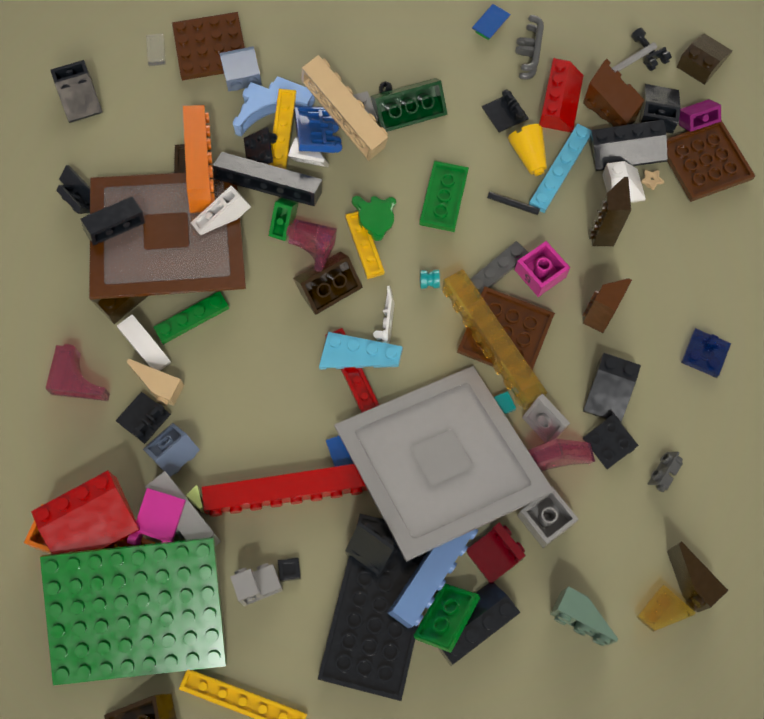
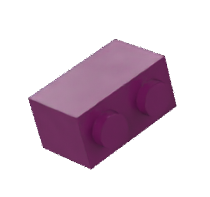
(700, 115)

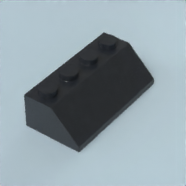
(630, 143)
(489, 615)

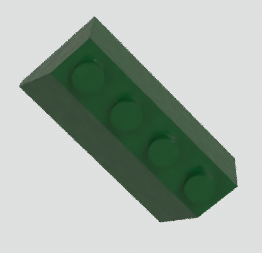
(410, 104)

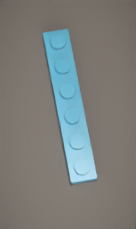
(560, 168)

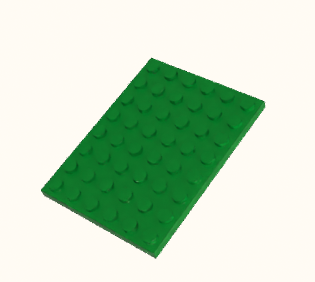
(133, 611)

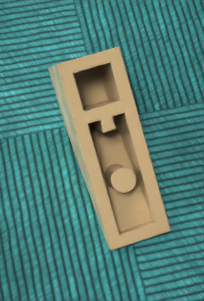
(161, 385)

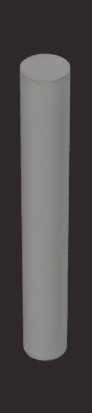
(635, 57)

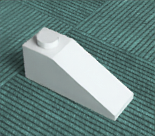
(223, 210)

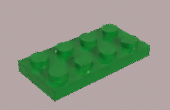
(444, 196)

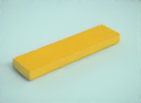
(365, 247)

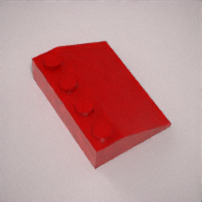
(86, 517)

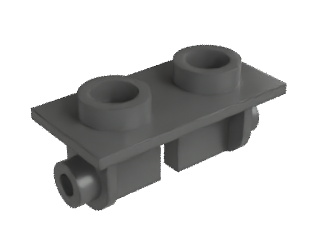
(669, 463)

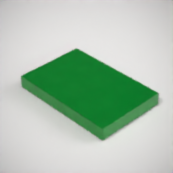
(447, 617)

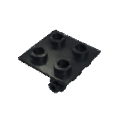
(505, 112)
(259, 146)
(143, 417)
(610, 441)

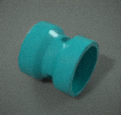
(429, 279)

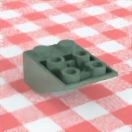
(581, 614)

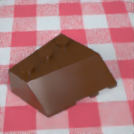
(612, 97)
(604, 304)

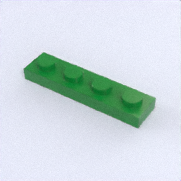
(191, 317)

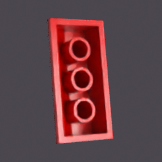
(561, 96)

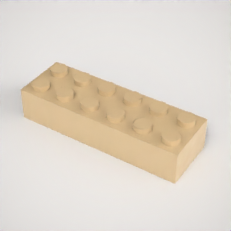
(344, 107)

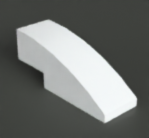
(143, 343)

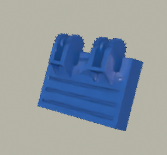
(316, 130)

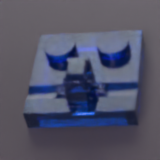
(706, 353)

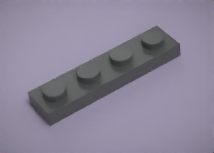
(498, 267)

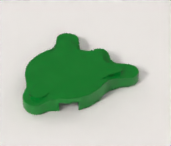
(376, 215)

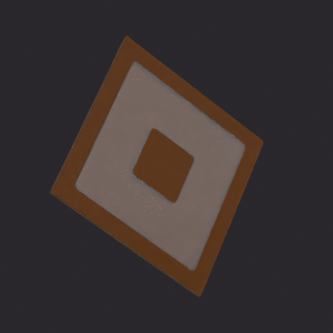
(167, 250)

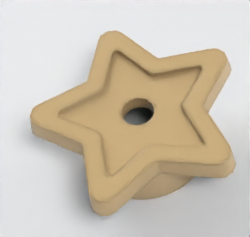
(652, 183)

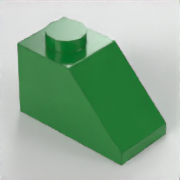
(283, 216)

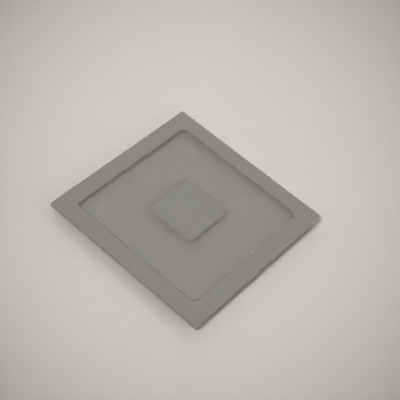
(441, 462)

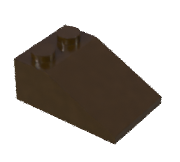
(703, 58)
(694, 579)
(153, 707)

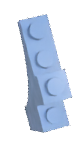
(263, 101)

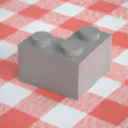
(256, 585)

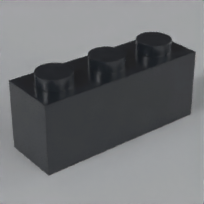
(112, 220)

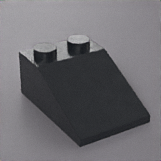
(611, 387)

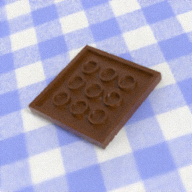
(202, 41)
(707, 161)
(522, 321)

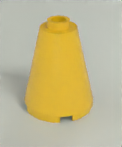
(530, 148)

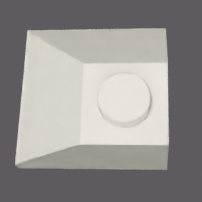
(308, 157)
(616, 171)

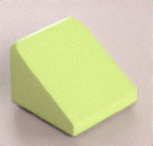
(195, 498)

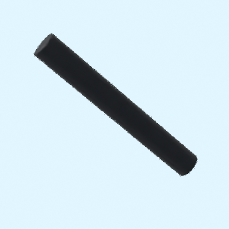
(513, 203)

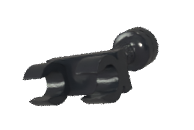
(650, 60)

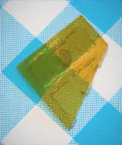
(664, 610)

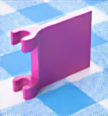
(158, 517)

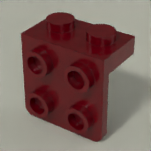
(496, 553)

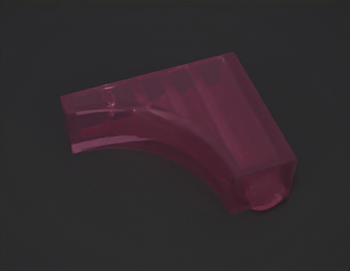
(313, 238)
(66, 376)
(562, 453)

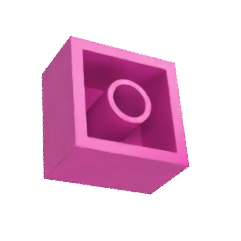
(542, 268)

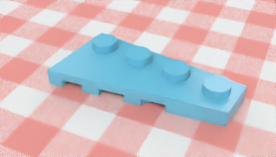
(356, 352)

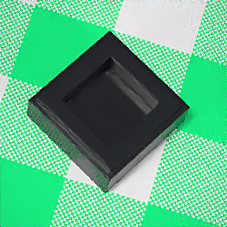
(289, 569)

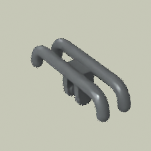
(531, 47)

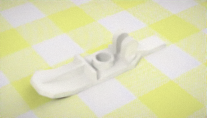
(385, 335)

